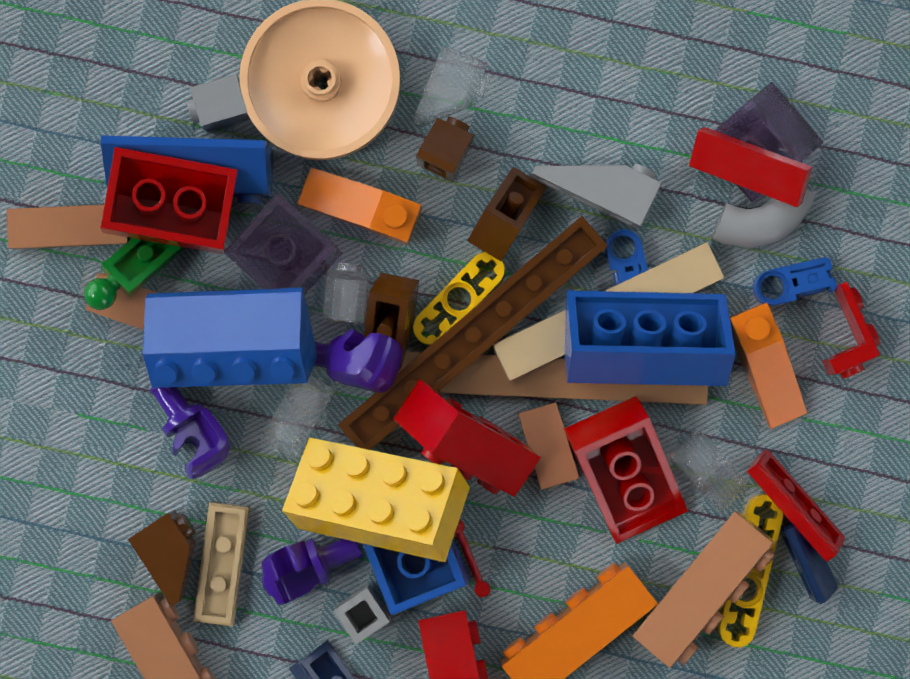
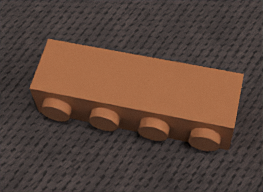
(704, 589)
(158, 642)

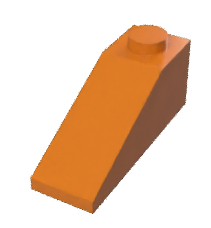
(360, 205)
(767, 364)

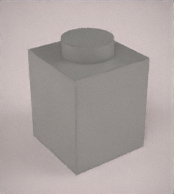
(217, 103)
(362, 613)

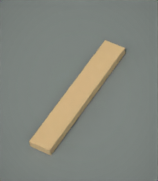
(546, 339)

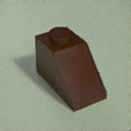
(445, 148)
(506, 214)
(392, 308)
(167, 553)

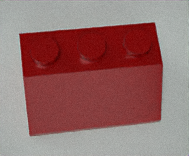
(168, 200)

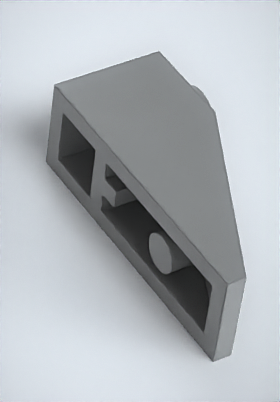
(611, 189)

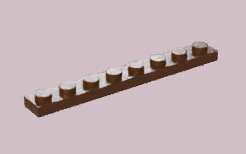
(477, 330)

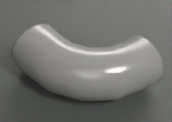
(760, 225)

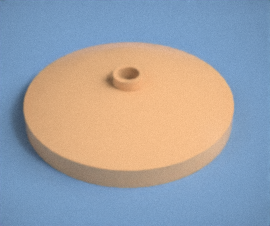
(314, 42)

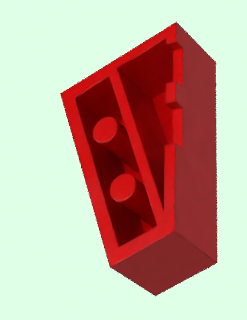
(466, 441)
(449, 647)

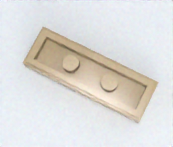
(221, 564)

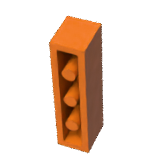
(582, 628)

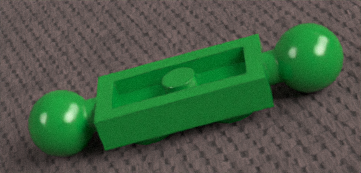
(128, 270)

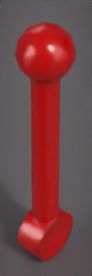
(481, 588)

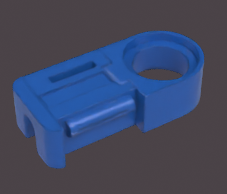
(628, 267)
(798, 281)

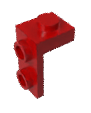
(850, 360)

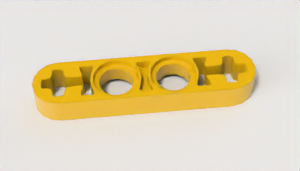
(760, 579)

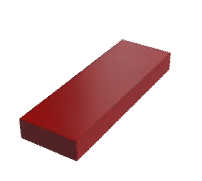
(750, 166)
(796, 505)

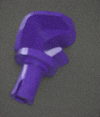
(361, 360)
(195, 426)
(303, 565)

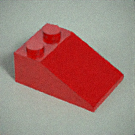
(626, 469)

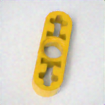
(472, 270)

